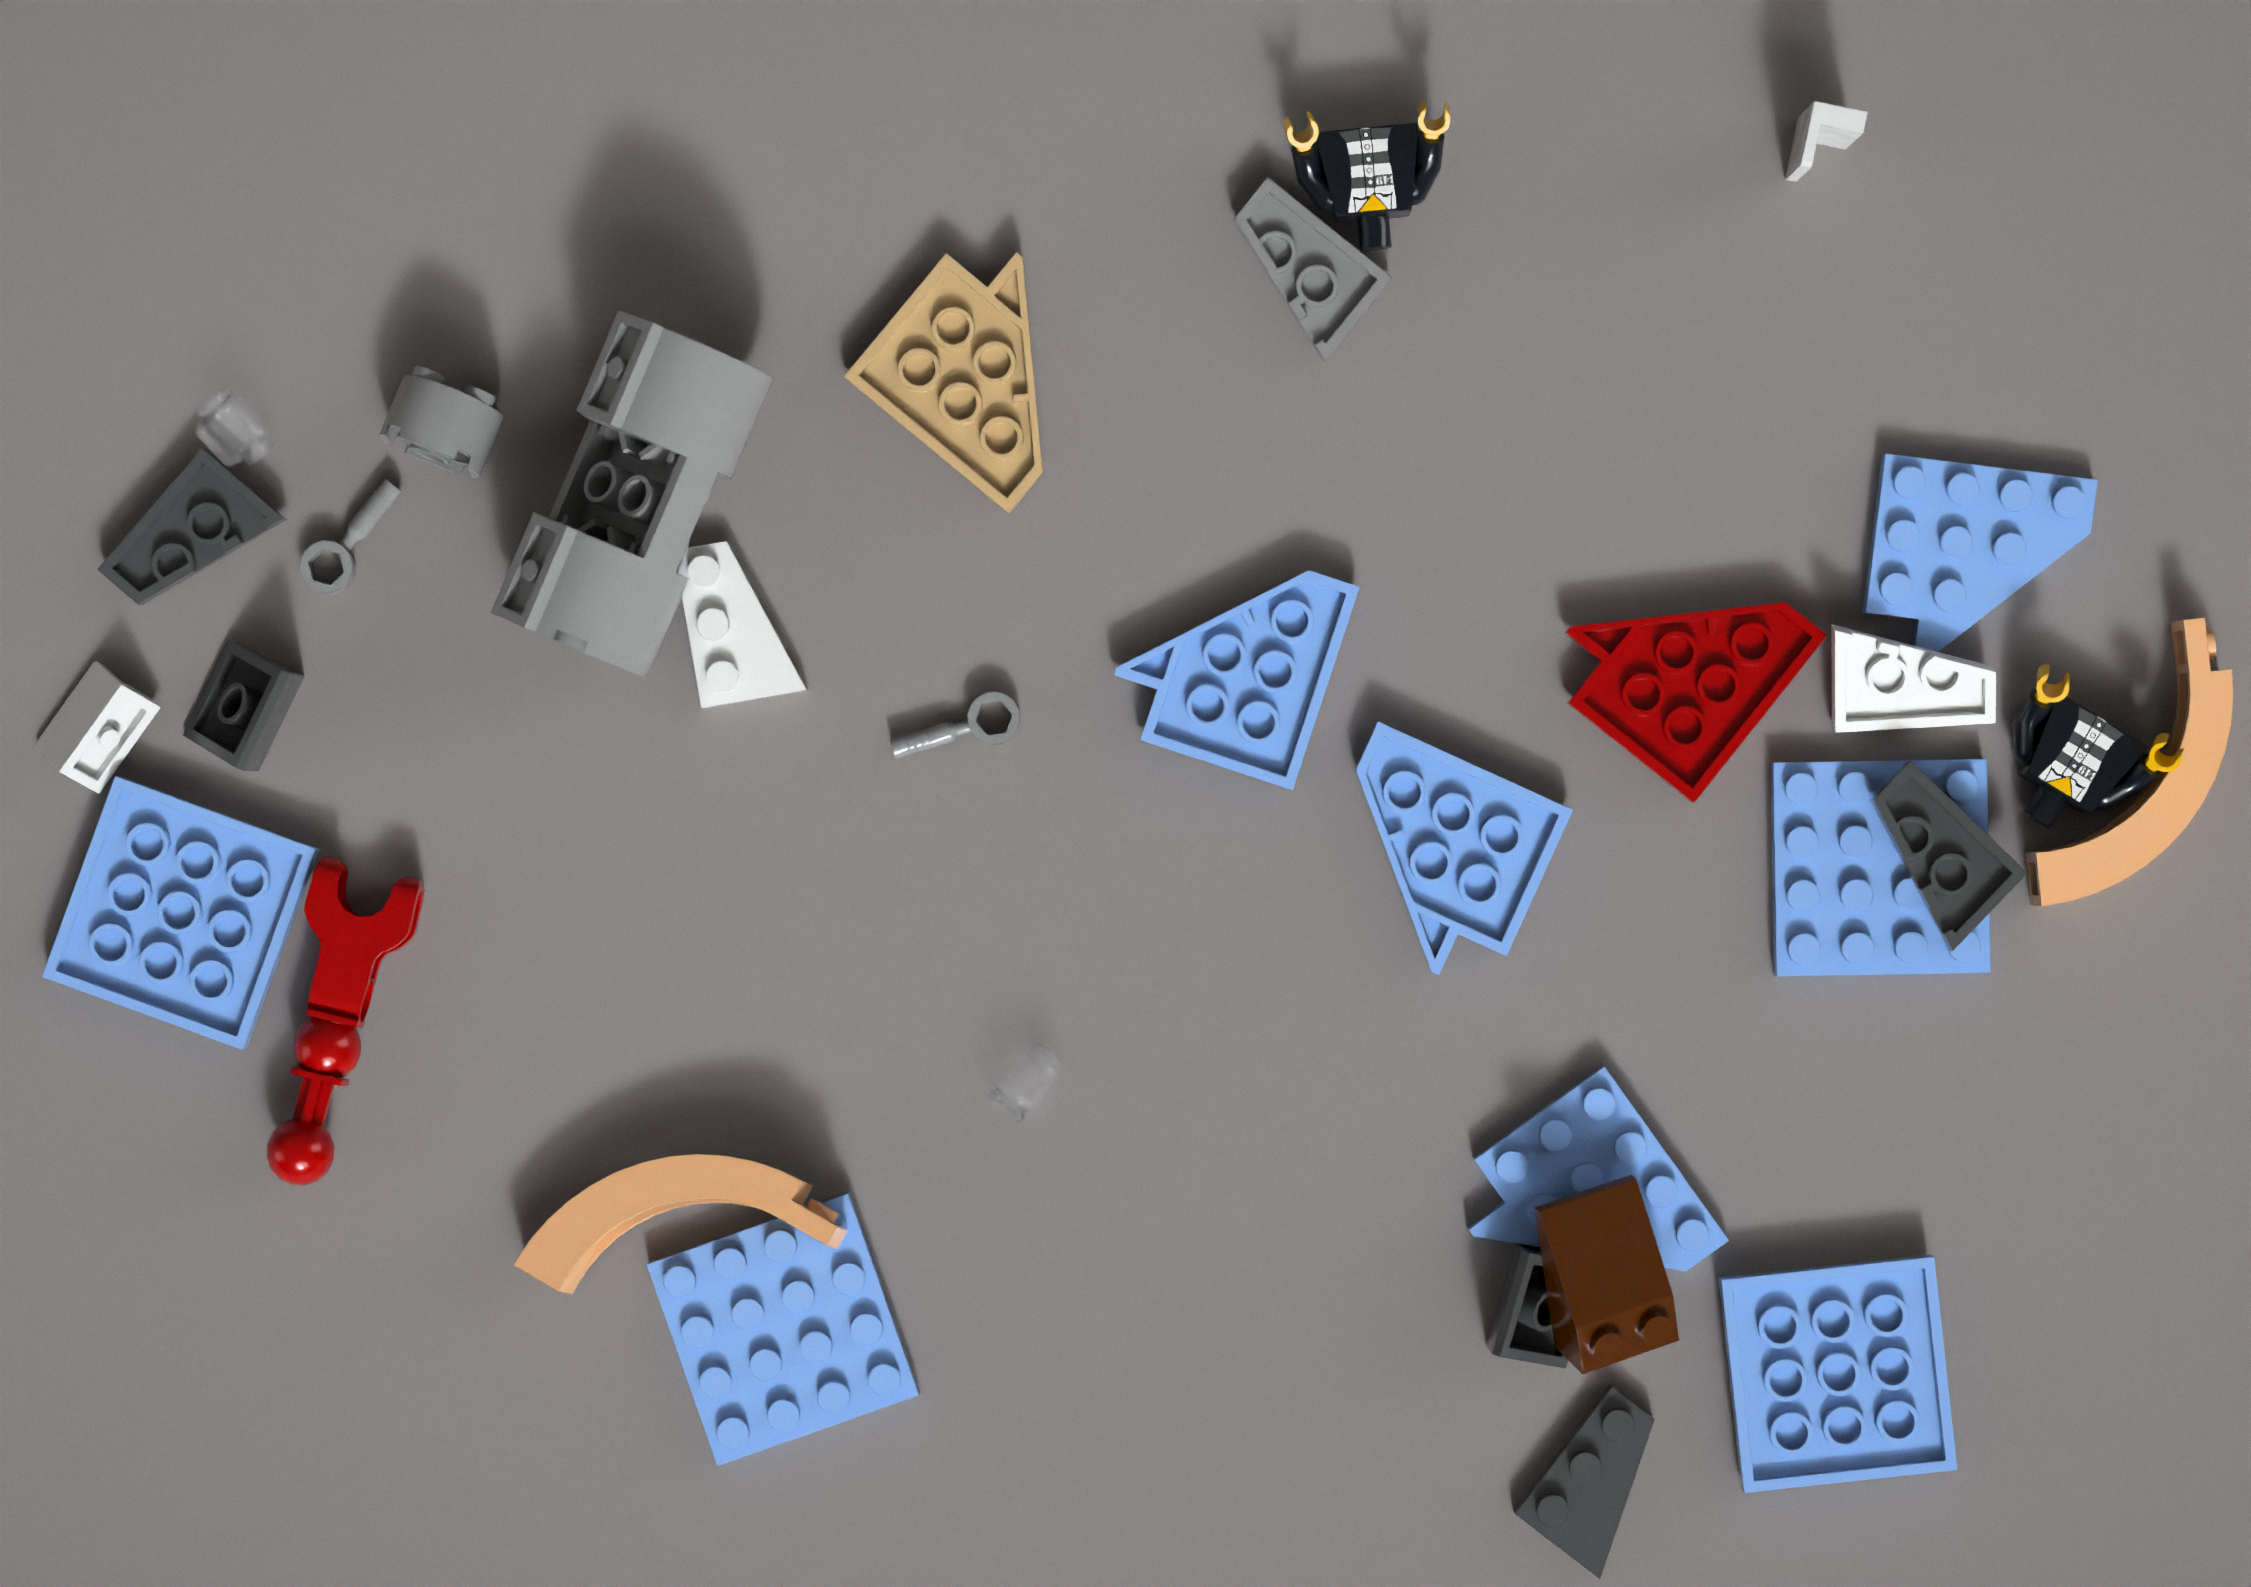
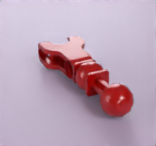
(338, 1001)

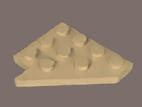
(963, 376)

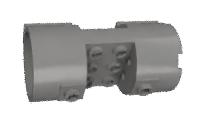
(656, 438)

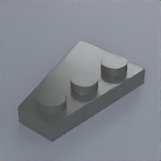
(187, 529)
(1945, 852)
(1589, 1481)

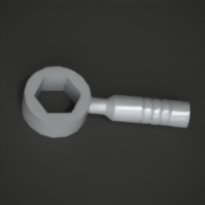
(357, 530)
(948, 731)

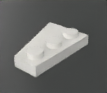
(729, 633)
(1905, 686)

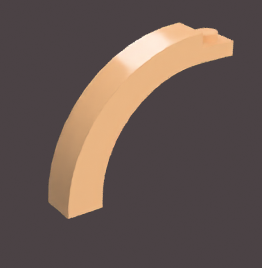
(2165, 804)
(609, 1208)

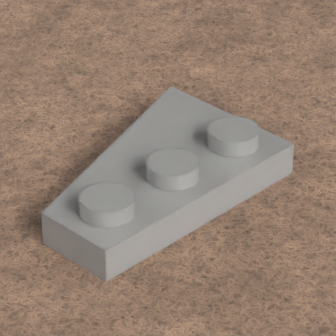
(1311, 266)

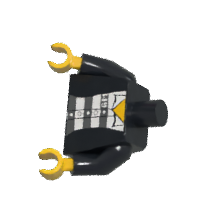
(1369, 171)
(2079, 755)

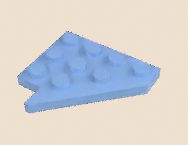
(1965, 539)
(1249, 679)
(1457, 841)
(1582, 1143)

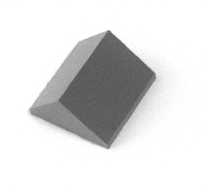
(243, 707)
(1522, 1316)

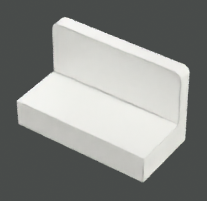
(1826, 126)
(96, 727)

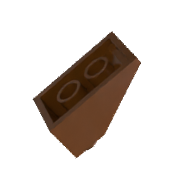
(1604, 1276)

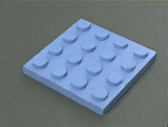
(1840, 883)
(180, 912)
(782, 1332)
(1838, 1373)

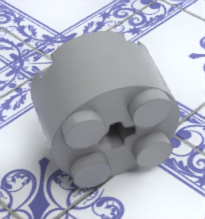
(443, 423)

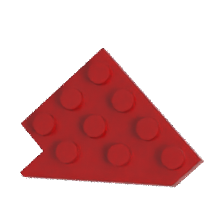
(1690, 684)

